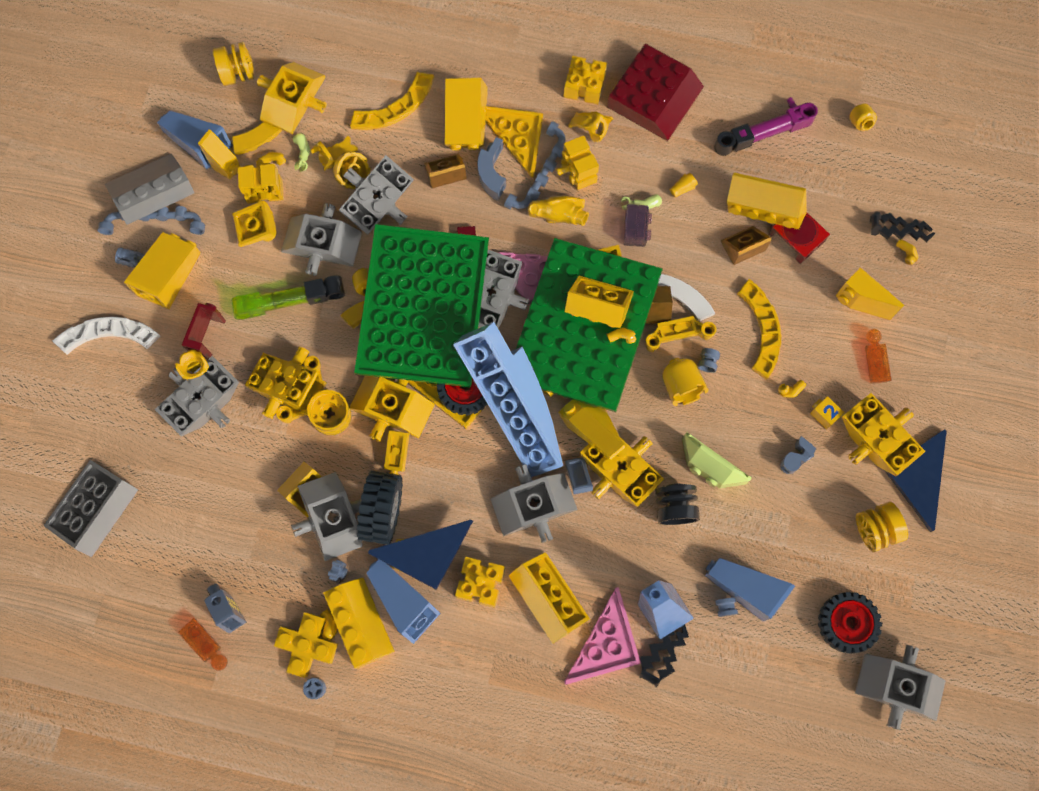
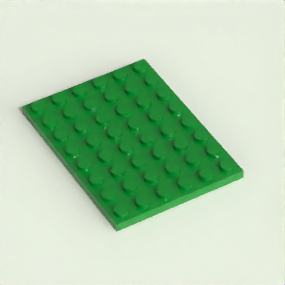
(419, 302)
(572, 352)

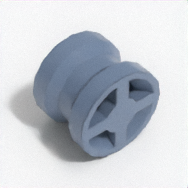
(726, 607)
(310, 688)

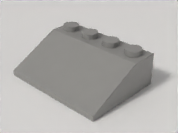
(149, 188)
(90, 508)

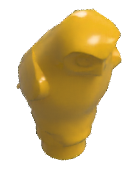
(559, 210)

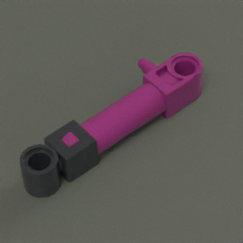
(745, 135)

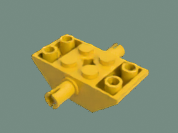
(290, 96)
(282, 381)
(406, 415)
(895, 448)
(631, 484)

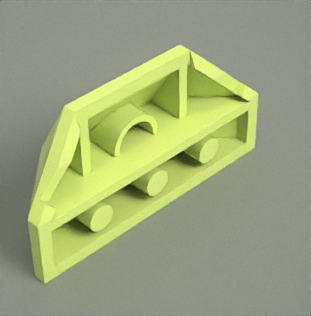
(711, 465)

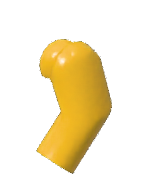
(910, 250)
(791, 391)

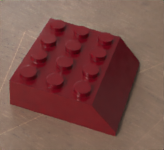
(655, 92)

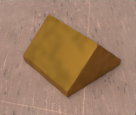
(445, 170)
(746, 244)
(661, 306)

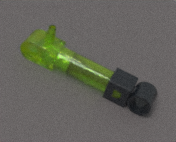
(311, 292)

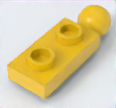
(396, 451)

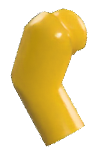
(273, 156)
(623, 333)
(330, 627)

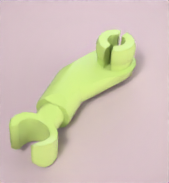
(303, 145)
(652, 201)

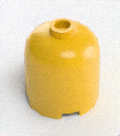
(683, 381)

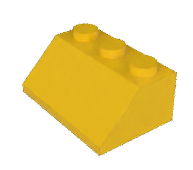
(598, 301)

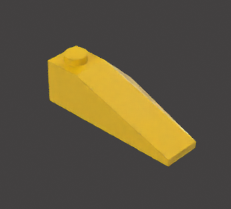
(592, 426)

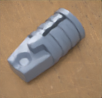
(128, 257)

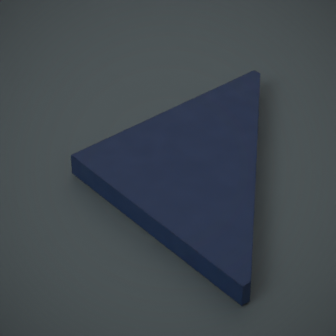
(922, 480)
(425, 555)

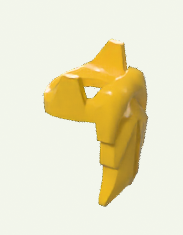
(590, 123)
(328, 155)
(192, 361)

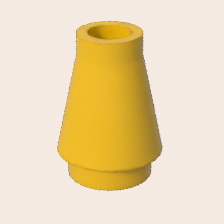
(683, 185)

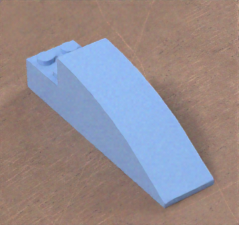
(513, 396)

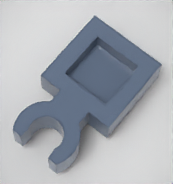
(338, 571)

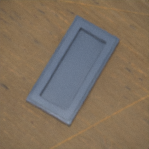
(578, 475)

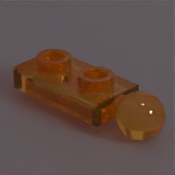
(877, 358)
(203, 644)

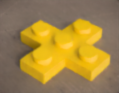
(305, 645)

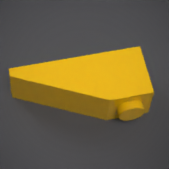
(218, 155)

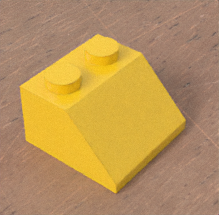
(289, 488)

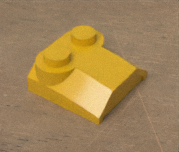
(254, 224)

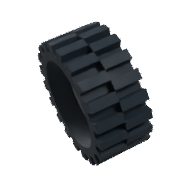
(379, 507)

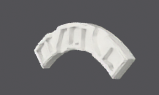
(689, 297)
(105, 327)

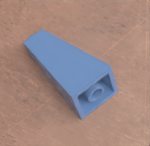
(188, 132)
(752, 589)
(406, 607)
(663, 608)

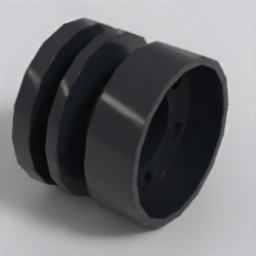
(676, 501)

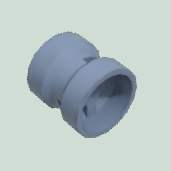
(709, 360)

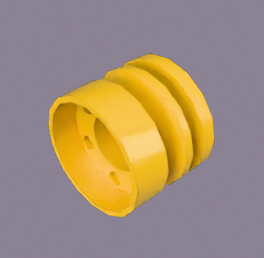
(233, 63)
(322, 404)
(882, 526)

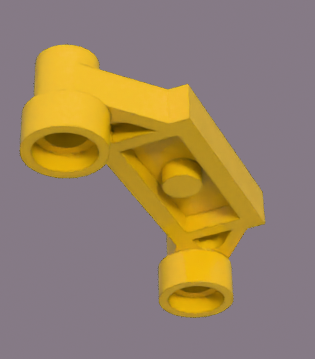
(679, 329)
(317, 386)

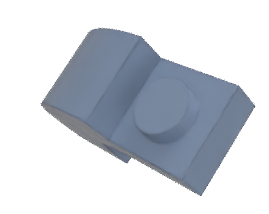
(489, 178)

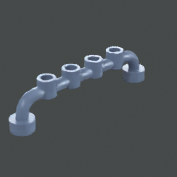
(541, 179)
(180, 214)

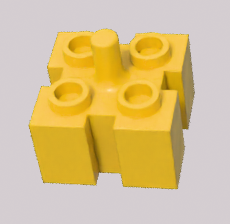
(585, 80)
(579, 162)
(260, 182)
(480, 582)

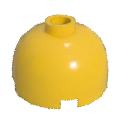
(350, 160)

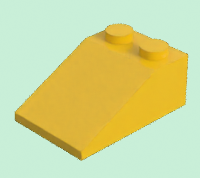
(868, 296)

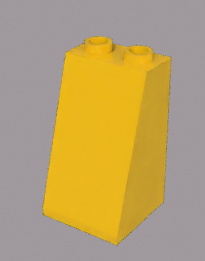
(465, 113)
(163, 270)

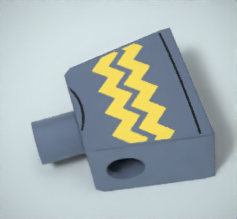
(223, 609)

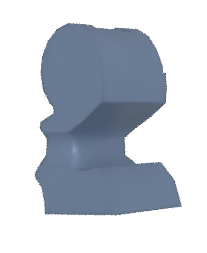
(793, 461)

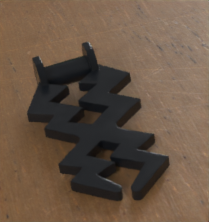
(907, 228)
(654, 648)

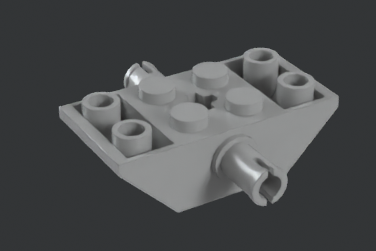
(388, 183)
(321, 239)
(502, 276)
(186, 412)
(319, 499)
(513, 505)
(882, 681)

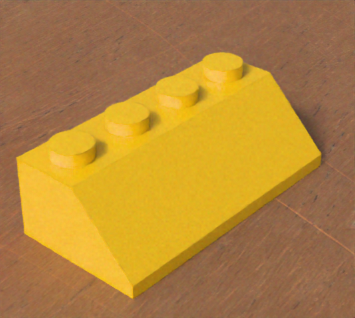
(767, 200)
(549, 597)
(358, 622)

